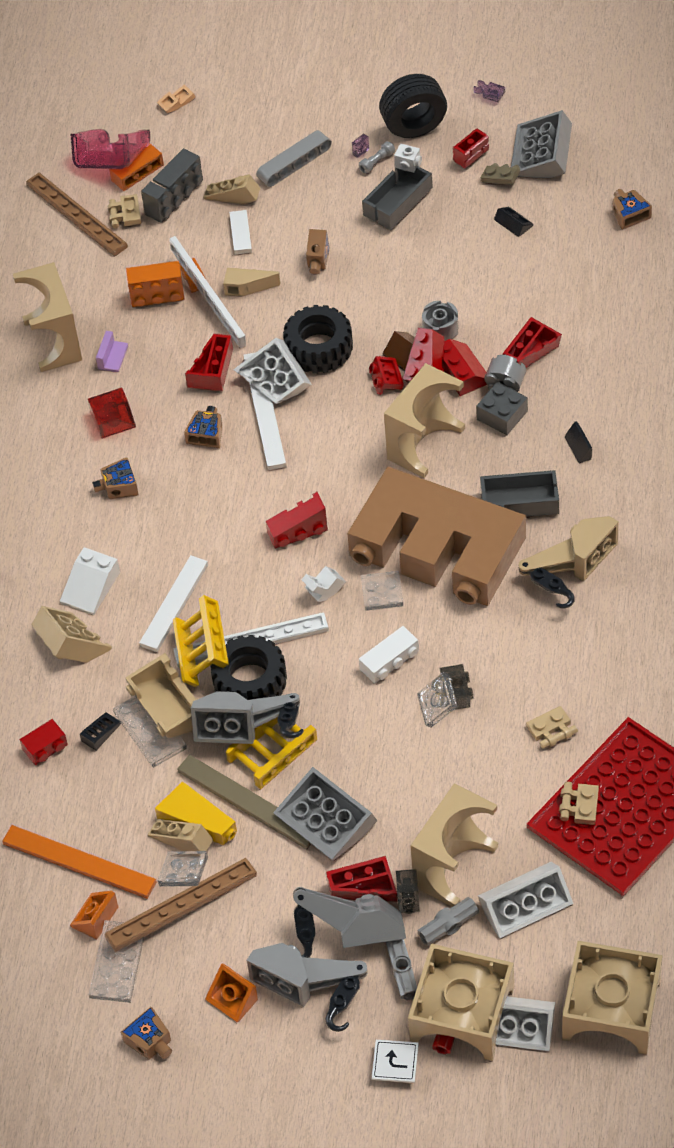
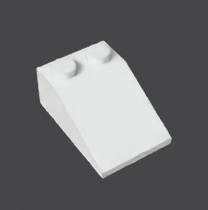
(90, 581)

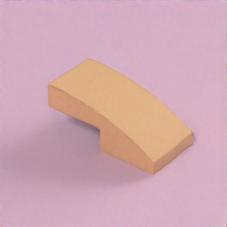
(174, 101)

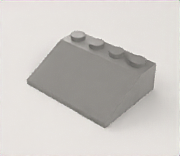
(542, 146)
(325, 814)

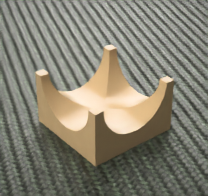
(52, 314)
(417, 414)
(447, 835)
(612, 993)
(461, 997)

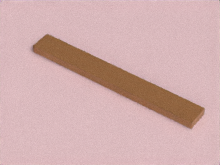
(77, 214)
(180, 904)

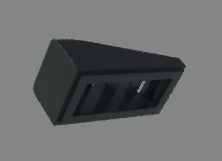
(95, 743)

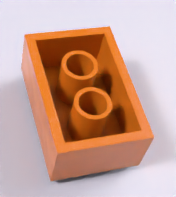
(155, 284)

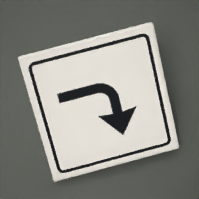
(395, 1061)

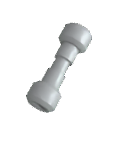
(366, 165)

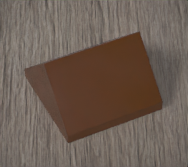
(399, 348)

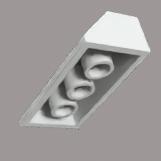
(525, 899)
(526, 1024)

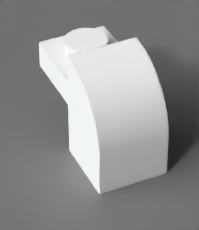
(324, 585)

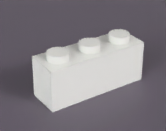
(389, 655)

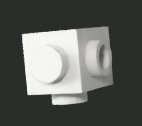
(407, 158)

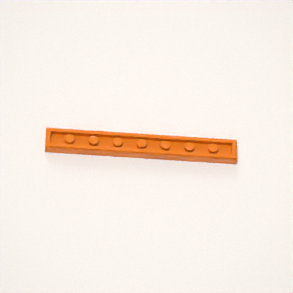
(79, 861)

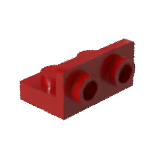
(385, 374)

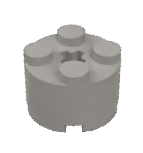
(441, 318)
(506, 372)

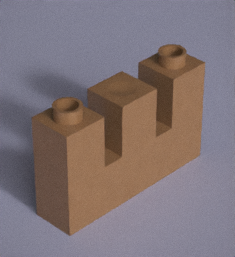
(437, 527)

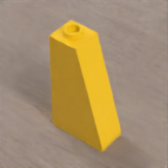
(190, 807)

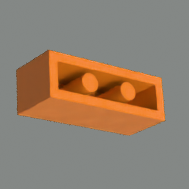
(141, 167)

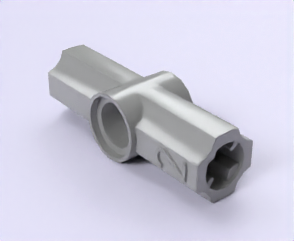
(448, 921)
(404, 978)

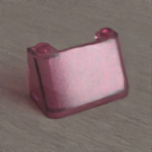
(95, 151)

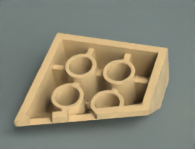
(68, 635)

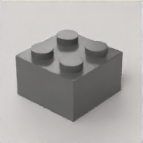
(502, 408)

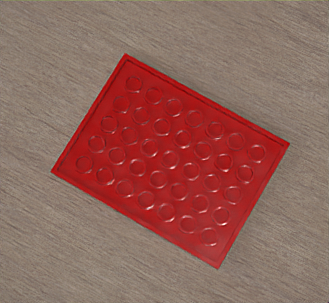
(632, 808)

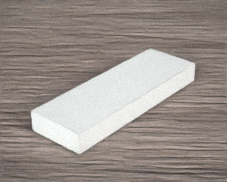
(240, 232)

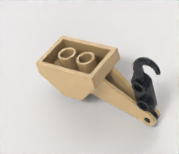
(583, 552)

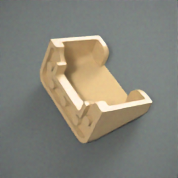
(163, 696)

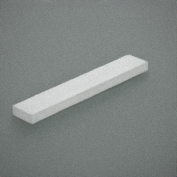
(173, 603)

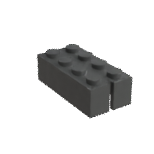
(179, 178)
(396, 196)
(523, 492)

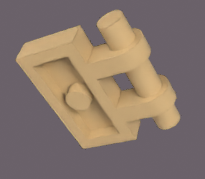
(130, 211)
(548, 723)
(585, 806)

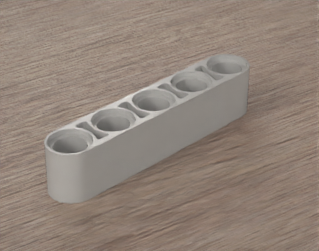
(293, 158)

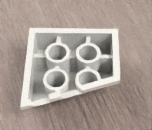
(274, 372)

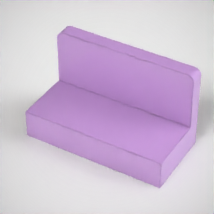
(111, 353)

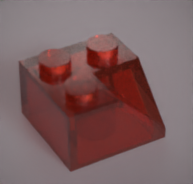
(111, 412)

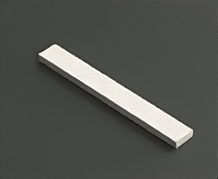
(207, 292)
(267, 427)
(277, 632)

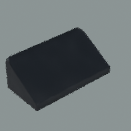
(512, 221)
(578, 443)

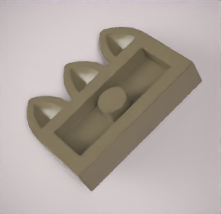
(500, 175)

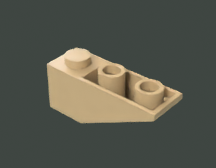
(235, 190)
(249, 281)
(181, 835)

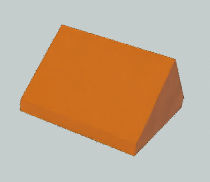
(93, 913)
(231, 993)

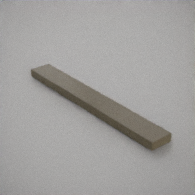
(238, 797)

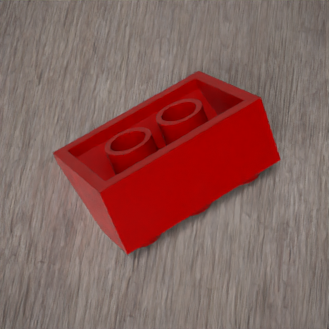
(463, 365)

